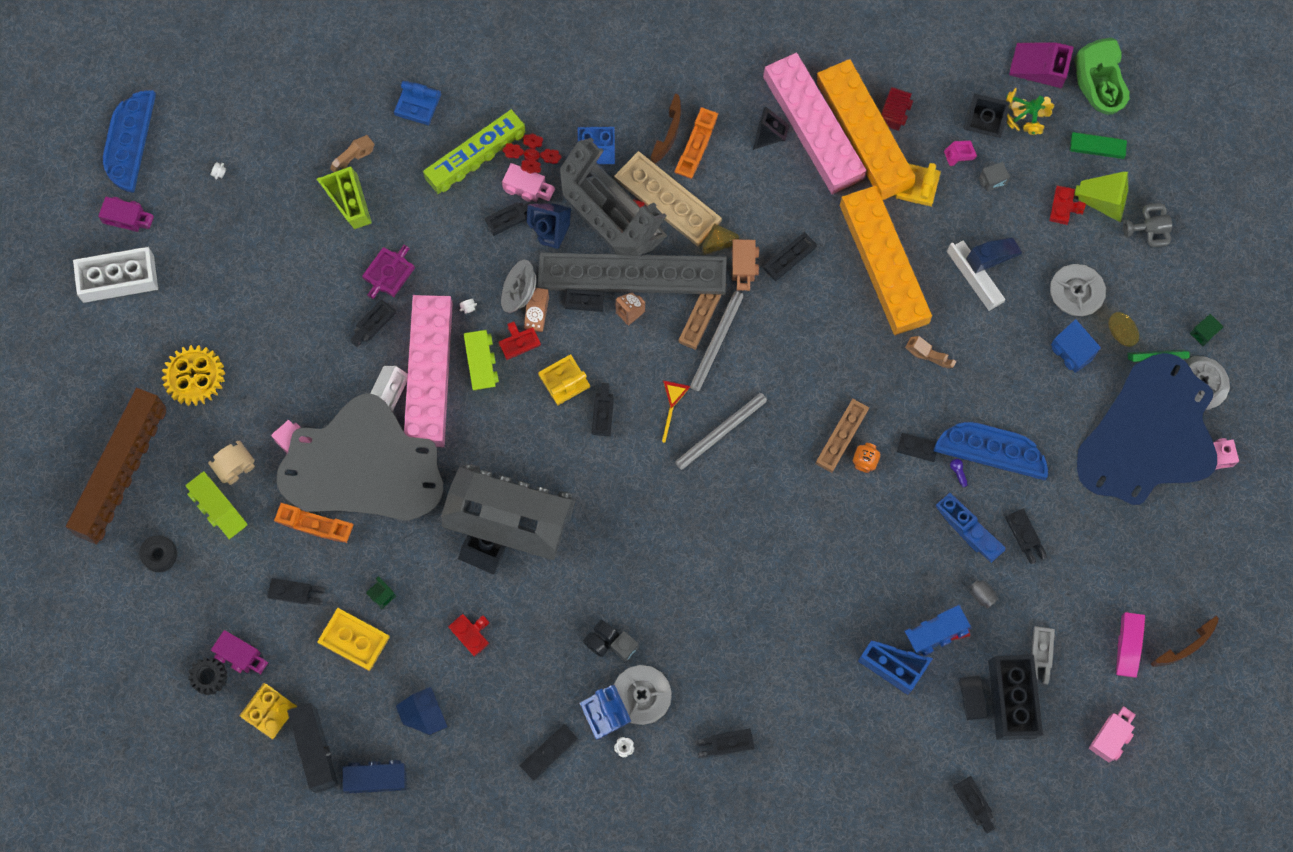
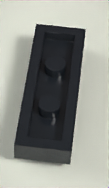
(790, 256)
(548, 752)

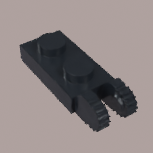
(1025, 535)
(294, 592)
(727, 743)

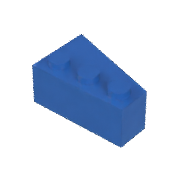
(938, 631)
(895, 665)

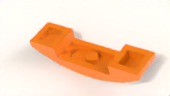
(697, 143)
(313, 524)

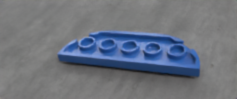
(127, 139)
(993, 448)

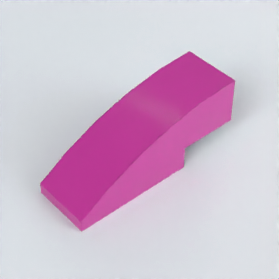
(1130, 644)

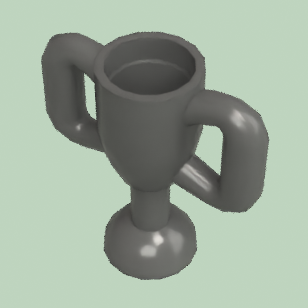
(1153, 225)

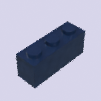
(374, 777)

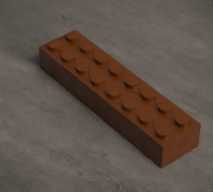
(116, 466)

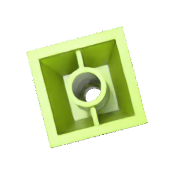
(1105, 194)

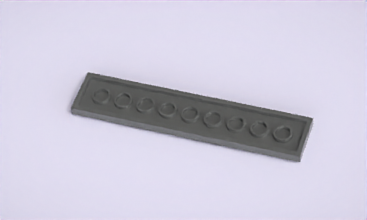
(632, 273)

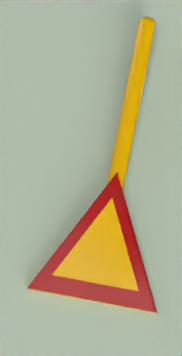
(674, 393)

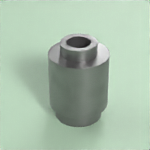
(983, 593)

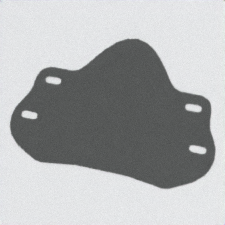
(361, 465)

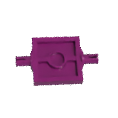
(388, 272)

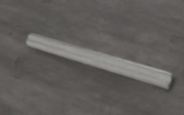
(716, 341)
(720, 431)

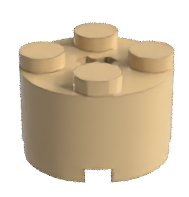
(232, 462)

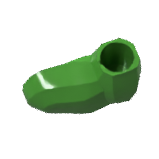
(1101, 76)

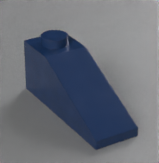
(992, 254)

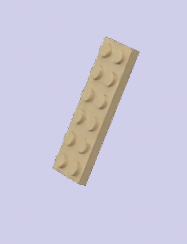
(682, 208)

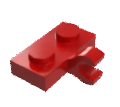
(1064, 204)
(518, 342)
(470, 634)

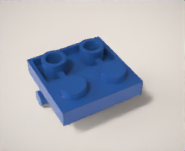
(417, 102)
(603, 138)
(605, 711)

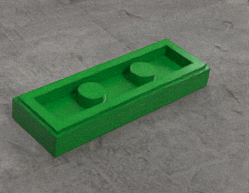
(1098, 145)
(1140, 356)

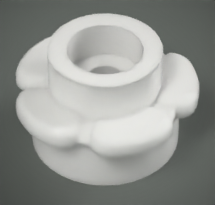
(218, 170)
(468, 306)
(629, 746)

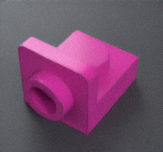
(960, 152)

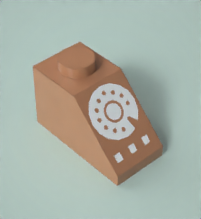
(629, 307)
(536, 310)

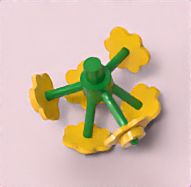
(1041, 107)

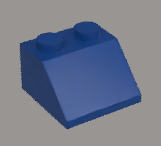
(1075, 346)

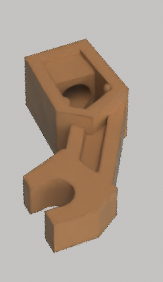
(357, 149)
(923, 350)

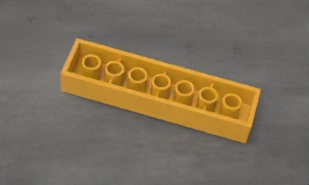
(865, 129)
(885, 260)

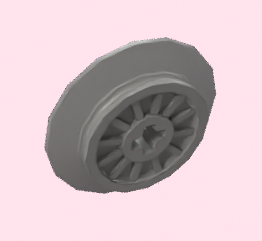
(1078, 277)
(518, 286)
(1214, 376)
(657, 695)

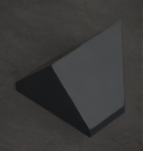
(770, 129)

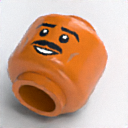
(866, 457)

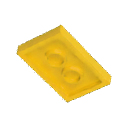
(353, 639)

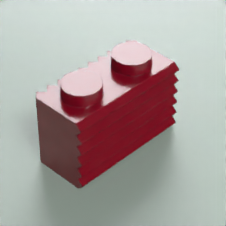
(895, 108)

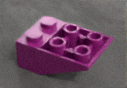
(1042, 62)

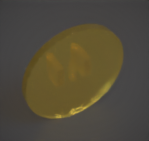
(1123, 329)

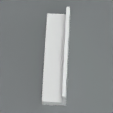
(980, 281)
(390, 385)

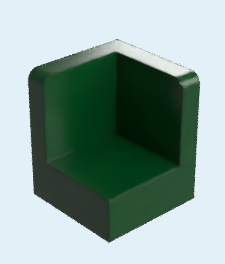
(1206, 330)
(381, 593)

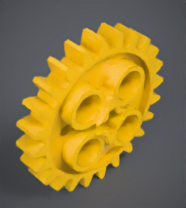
(193, 391)

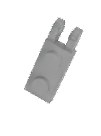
(1043, 650)

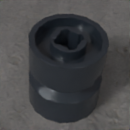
(601, 638)

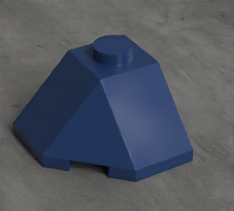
(549, 222)
(422, 712)

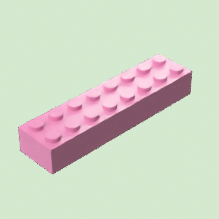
(814, 123)
(428, 368)

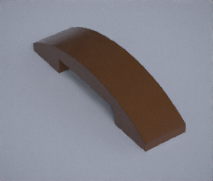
(661, 148)
(1204, 631)

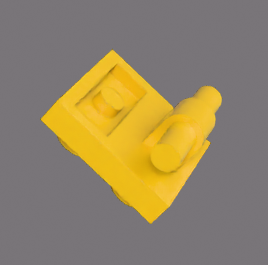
(924, 187)
(564, 379)
(267, 711)

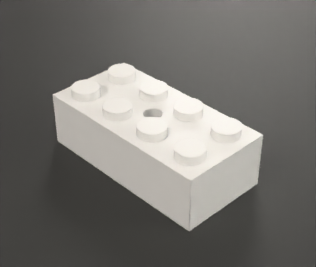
(115, 274)

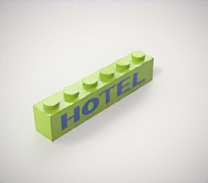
(474, 152)

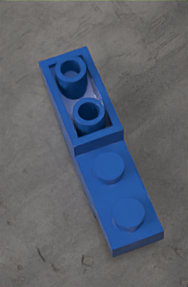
(969, 529)

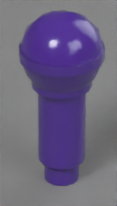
(957, 466)

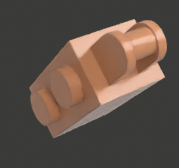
(743, 263)

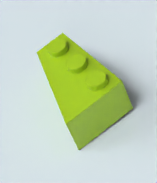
(347, 195)
(480, 359)
(216, 505)

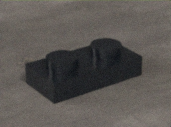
(584, 300)
(917, 447)

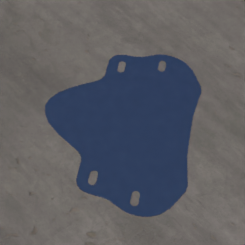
(1150, 433)

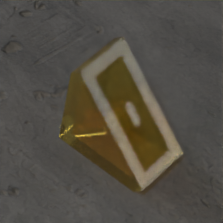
(718, 239)

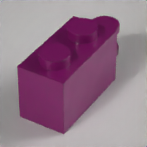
(124, 214)
(238, 653)

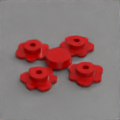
(531, 155)

